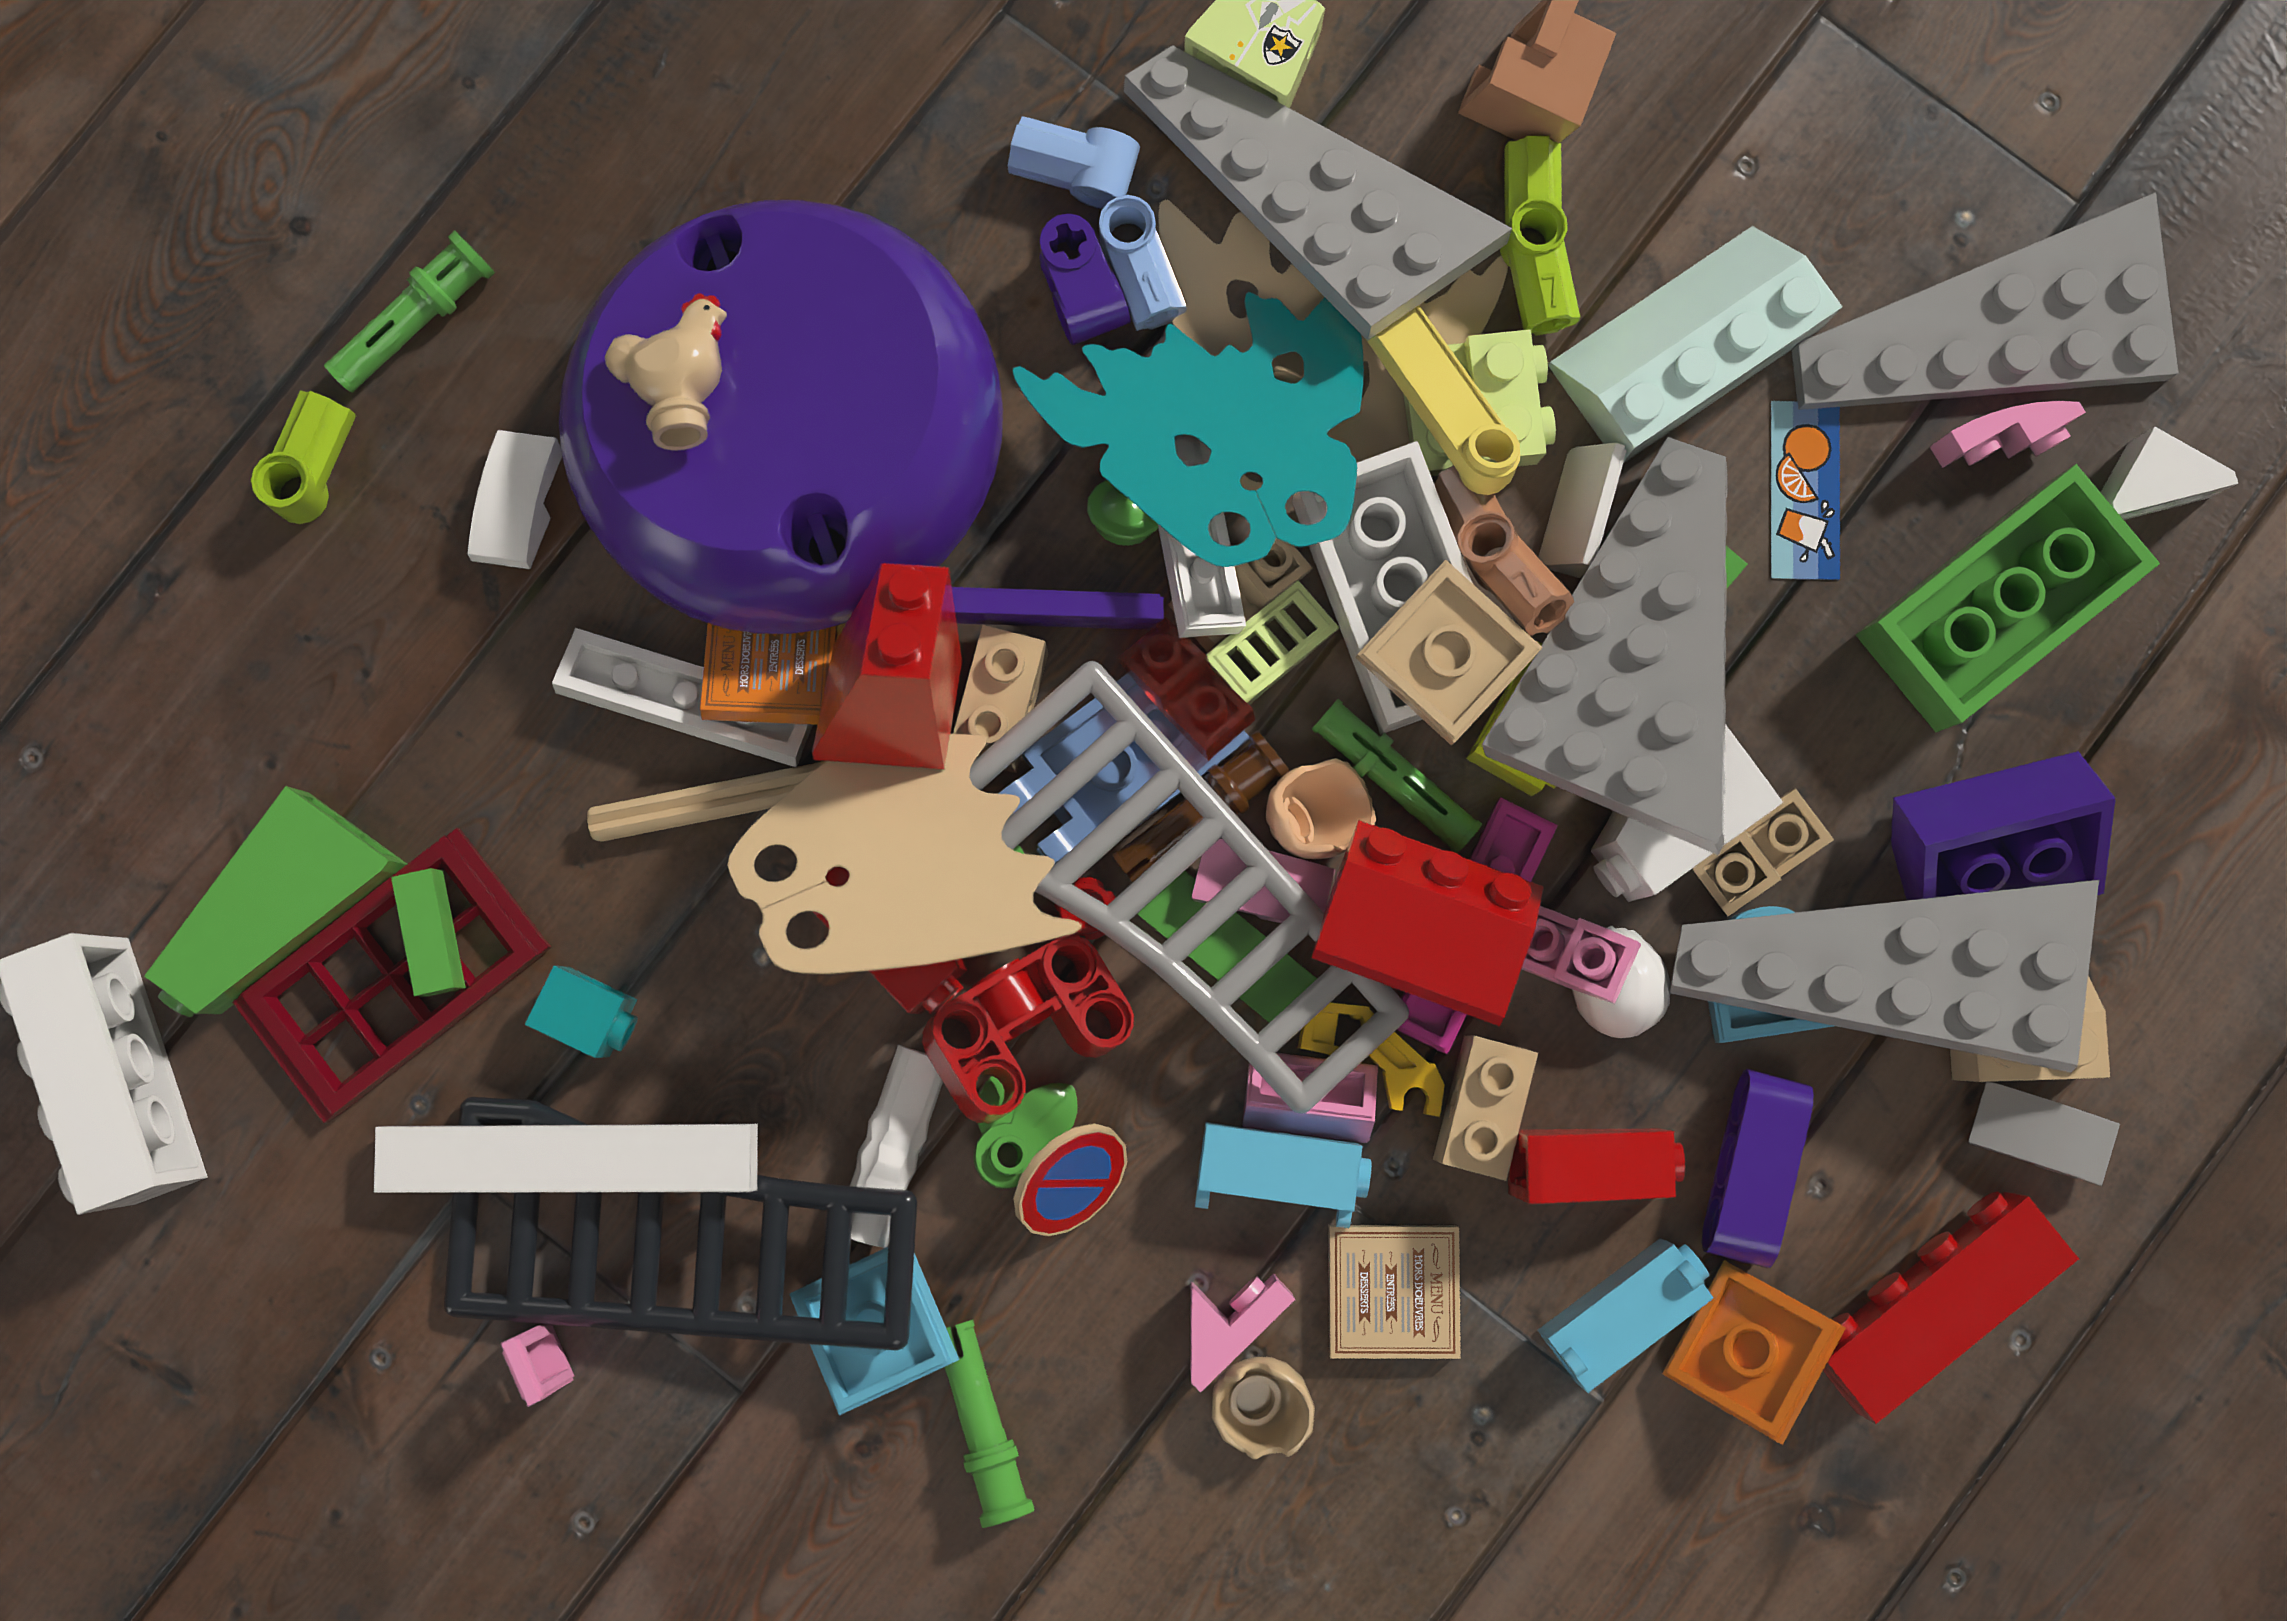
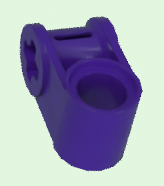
(1083, 287)

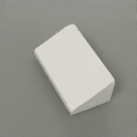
(1581, 507)

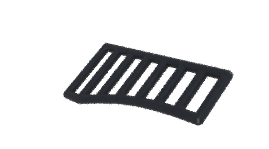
(704, 1316)

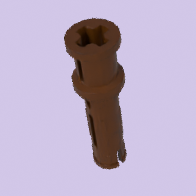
(1233, 782)

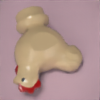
(674, 372)

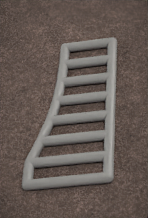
(1217, 823)

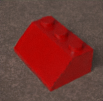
(1428, 922)

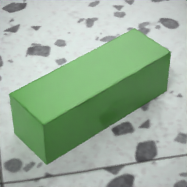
(428, 932)

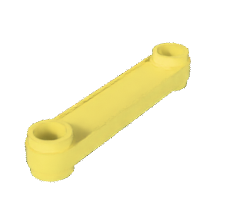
(1448, 402)

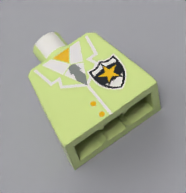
(1259, 42)

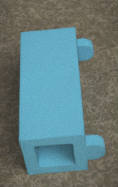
(1282, 1168)
(1627, 1312)

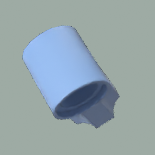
(1089, 164)
(1140, 265)

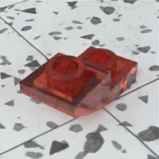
(1187, 689)

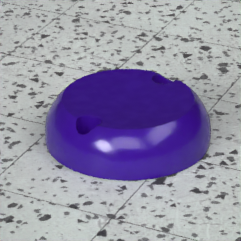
(842, 414)

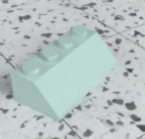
(1695, 339)

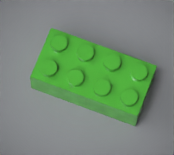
(2007, 599)

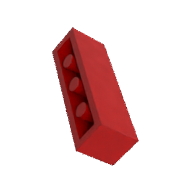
(1945, 1302)

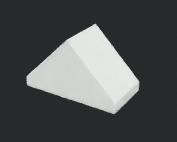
(2163, 474)

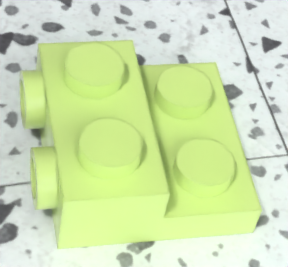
(1508, 376)

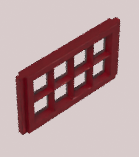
(296, 1051)

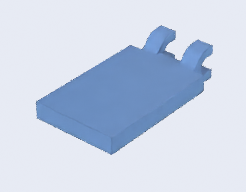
(1114, 782)

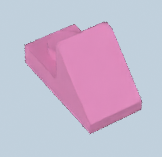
(1218, 1339)

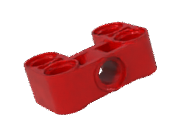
(1011, 1004)

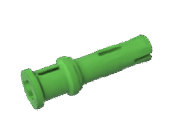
(429, 293)
(990, 1453)

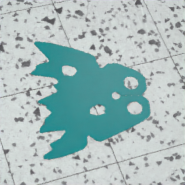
(1236, 412)

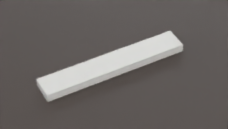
(567, 1158)

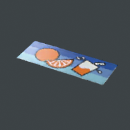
(1805, 492)

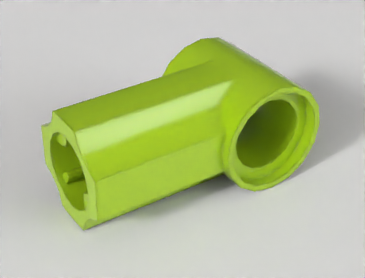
(304, 450)

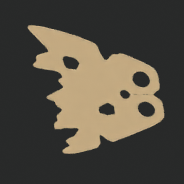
(1244, 255)

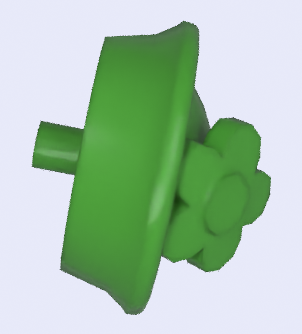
(1118, 517)

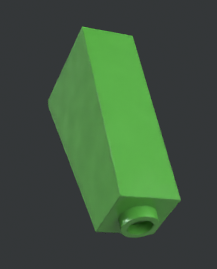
(270, 899)

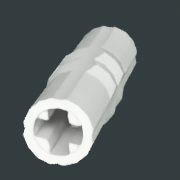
(895, 1136)

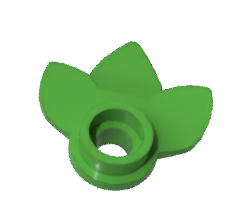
(1028, 1128)

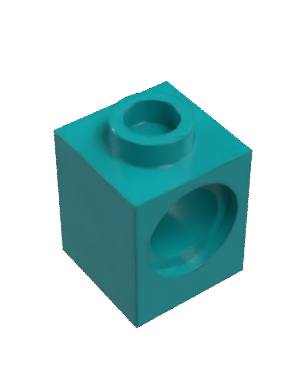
(583, 1013)

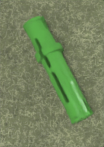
(1396, 776)

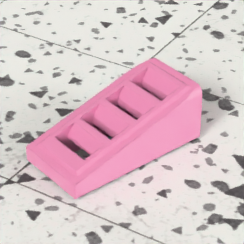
(537, 1363)

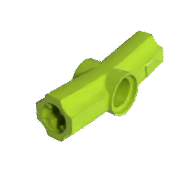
(1535, 201)

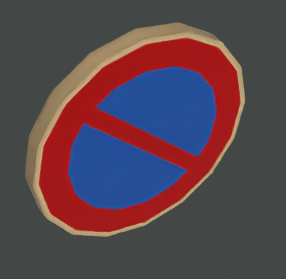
(1070, 1179)

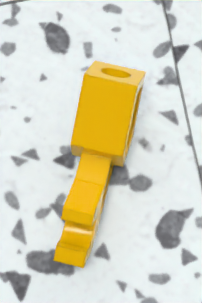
(1400, 1062)

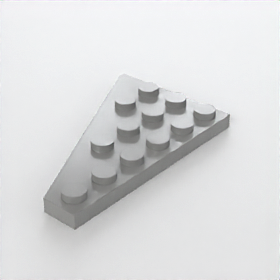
(1634, 677)

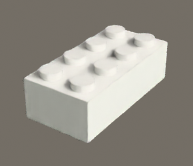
(1382, 558)
(99, 1071)

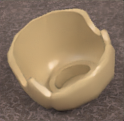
(1263, 1407)

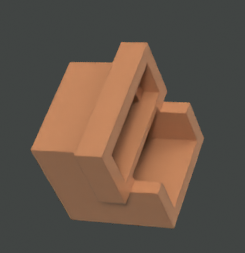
(1541, 74)

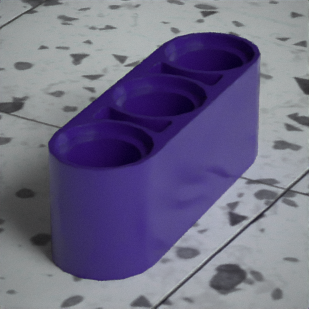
(1757, 1168)

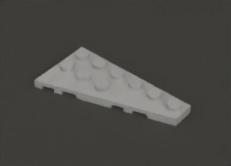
(1336, 211)
(2043, 318)
(1950, 972)

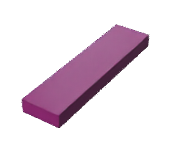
(1509, 843)

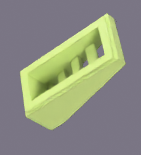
(1229, 672)

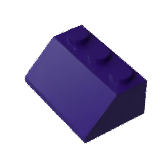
(2005, 830)

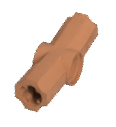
(1512, 574)

